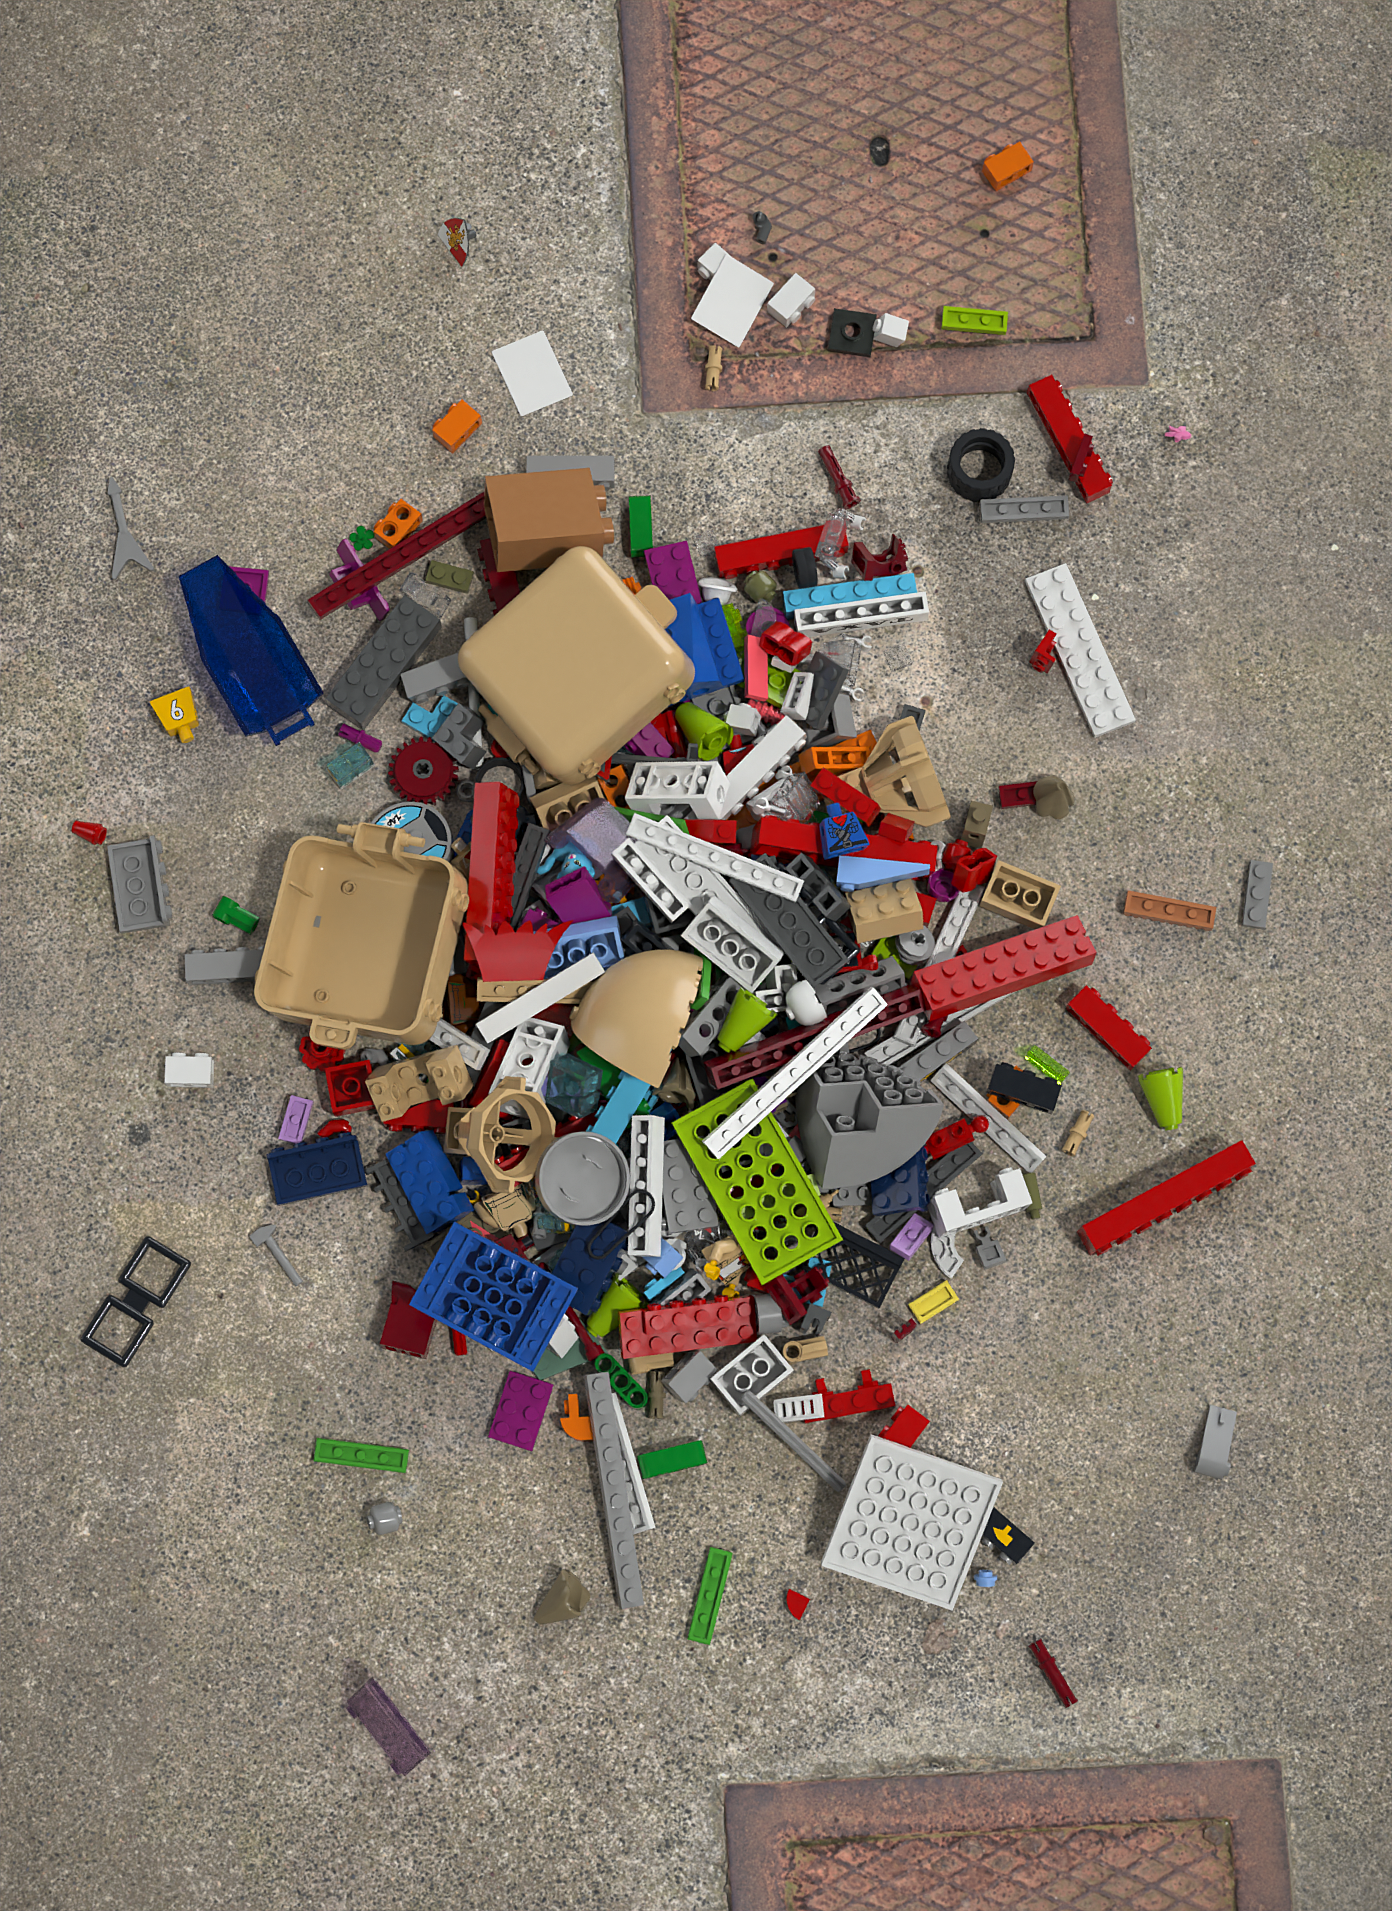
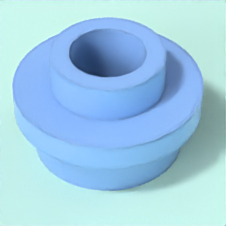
(985, 1578)

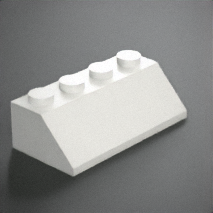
(732, 944)

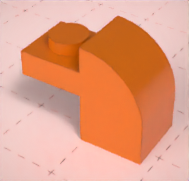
(576, 1427)

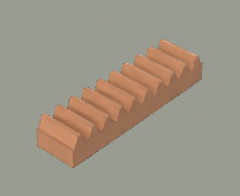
(1169, 910)

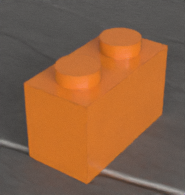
(1007, 165)
(456, 426)

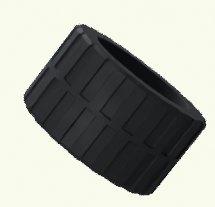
(986, 441)

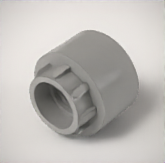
(768, 1315)

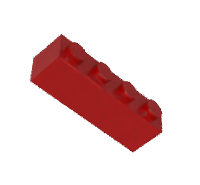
(1108, 1027)

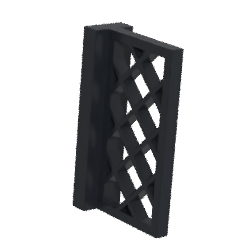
(869, 1249)

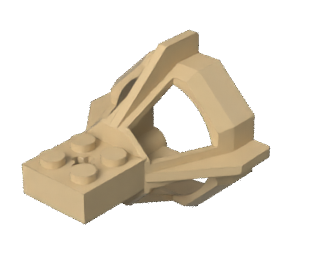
(884, 781)
(478, 1132)

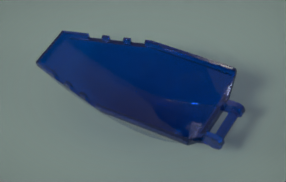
(248, 652)

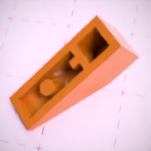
(833, 759)

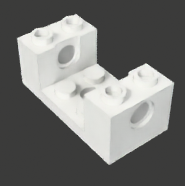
(697, 784)
(533, 1040)
(1010, 1197)

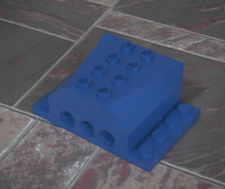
(707, 641)
(493, 1296)

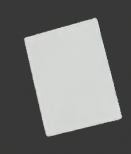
(732, 300)
(532, 373)

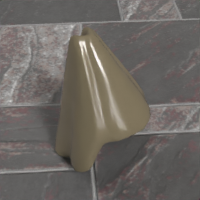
(1053, 797)
(676, 1085)
(563, 1599)

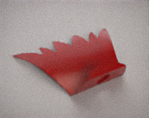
(512, 954)

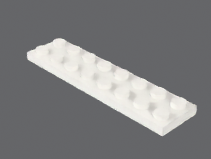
(1080, 650)
(698, 883)

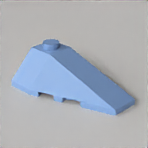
(868, 872)

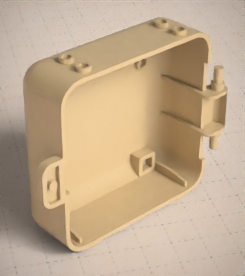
(575, 666)
(380, 941)

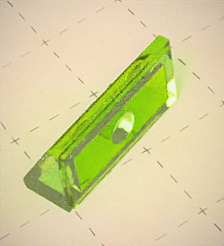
(1047, 1064)

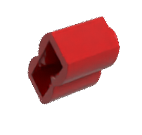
(785, 643)
(974, 870)

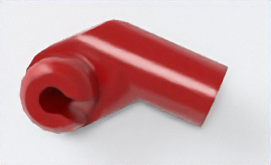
(335, 1125)

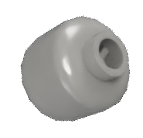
(384, 1518)

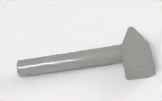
(264, 1235)

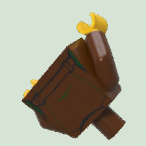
(461, 1004)

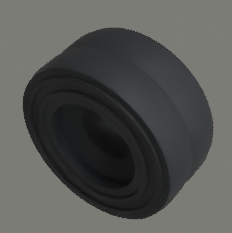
(804, 568)

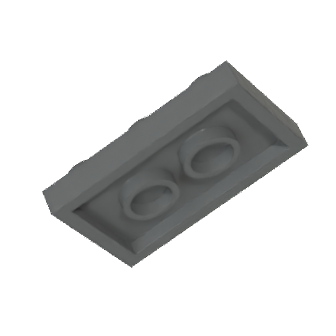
(826, 686)

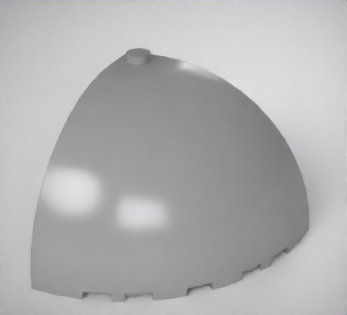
(862, 1119)

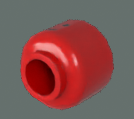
(954, 852)

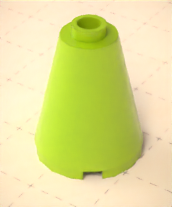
(704, 730)
(744, 1020)
(1164, 1095)
(619, 1297)

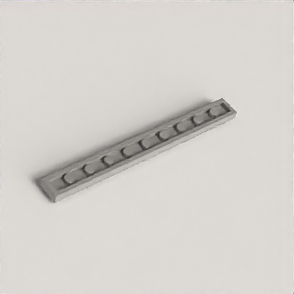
(613, 1490)

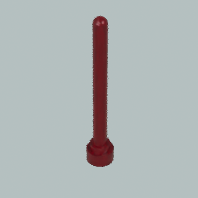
(592, 1349)

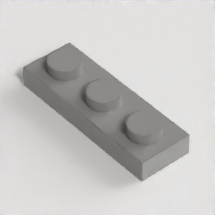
(1257, 894)

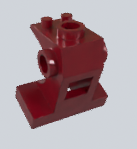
(877, 565)
(809, 1286)

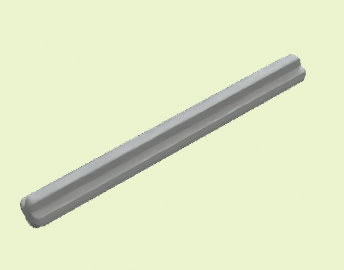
(793, 1441)

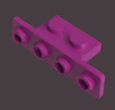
(352, 563)
(649, 743)

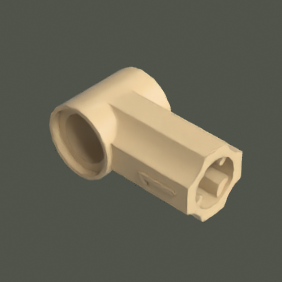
(806, 1349)
(646, 1363)

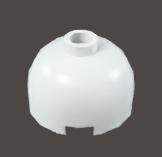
(803, 1005)

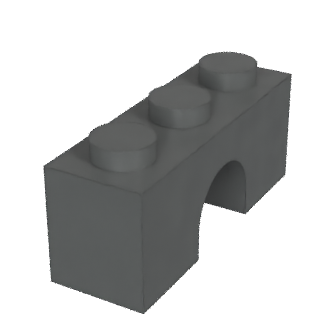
(824, 892)

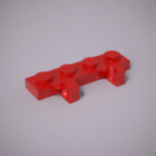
(867, 1398)

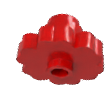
(316, 1059)

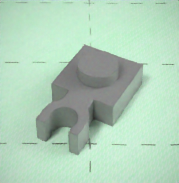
(989, 1251)

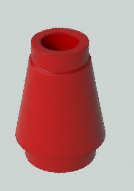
(91, 832)

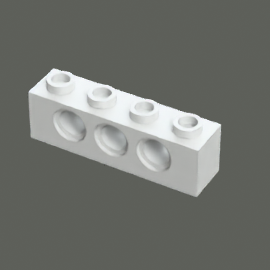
(649, 880)

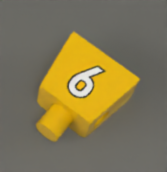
(177, 713)

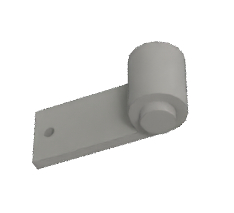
(1216, 1443)

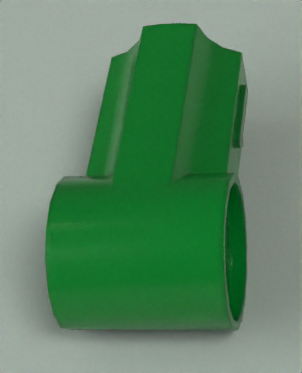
(231, 913)

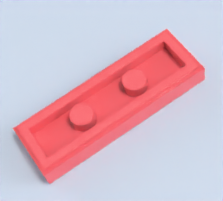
(755, 669)

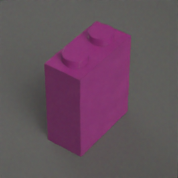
(577, 897)

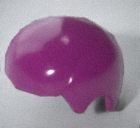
(940, 886)

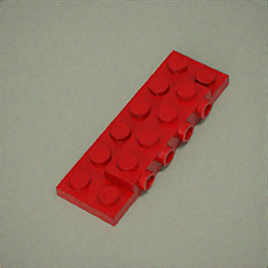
(687, 1326)

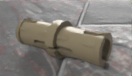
(656, 1395)

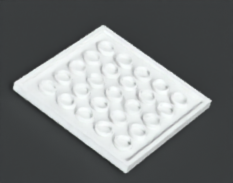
(911, 1522)

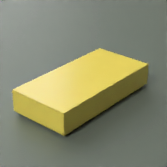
(933, 1302)

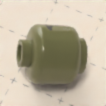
(760, 585)

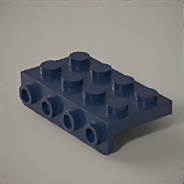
(316, 1169)
(902, 1188)
(587, 1273)

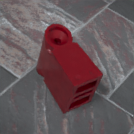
(406, 1327)

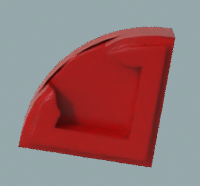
(796, 1603)

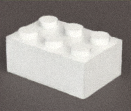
(754, 1370)

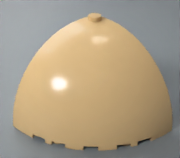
(637, 1011)

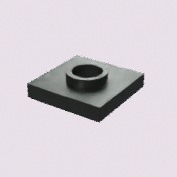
(842, 343)

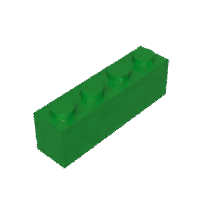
(610, 1079)

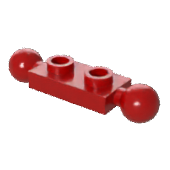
(955, 1136)

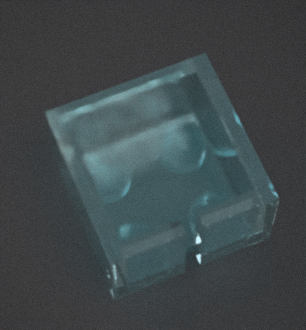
(573, 1085)

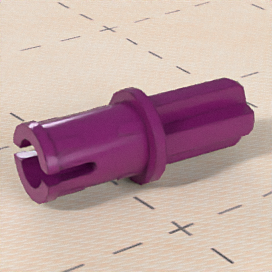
(360, 736)

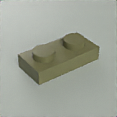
(449, 577)

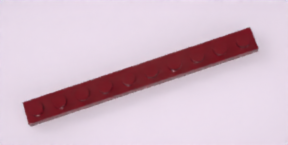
(398, 557)

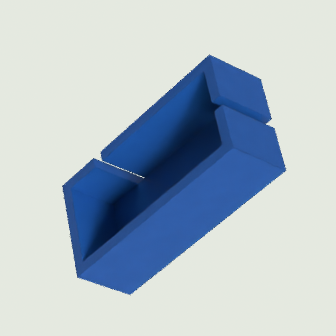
(428, 1180)

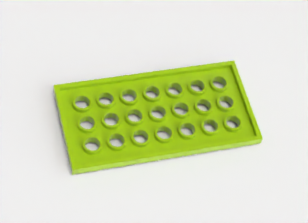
(731, 1208)

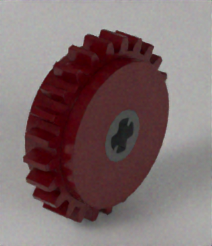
(425, 786)

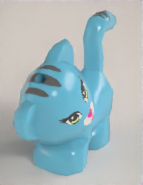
(571, 858)

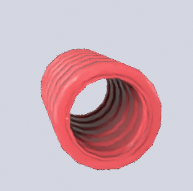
(767, 713)

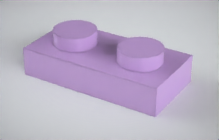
(296, 1120)
(911, 1236)

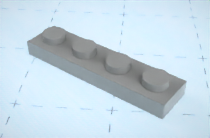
(1024, 509)

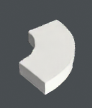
(945, 1254)

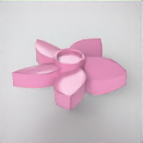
(1178, 433)

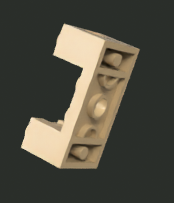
(398, 1086)

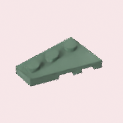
(551, 1364)

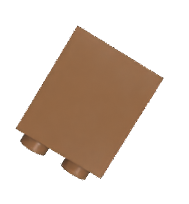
(543, 516)

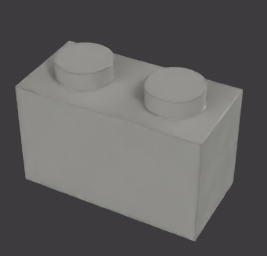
(689, 1376)

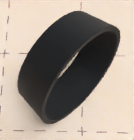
(500, 762)

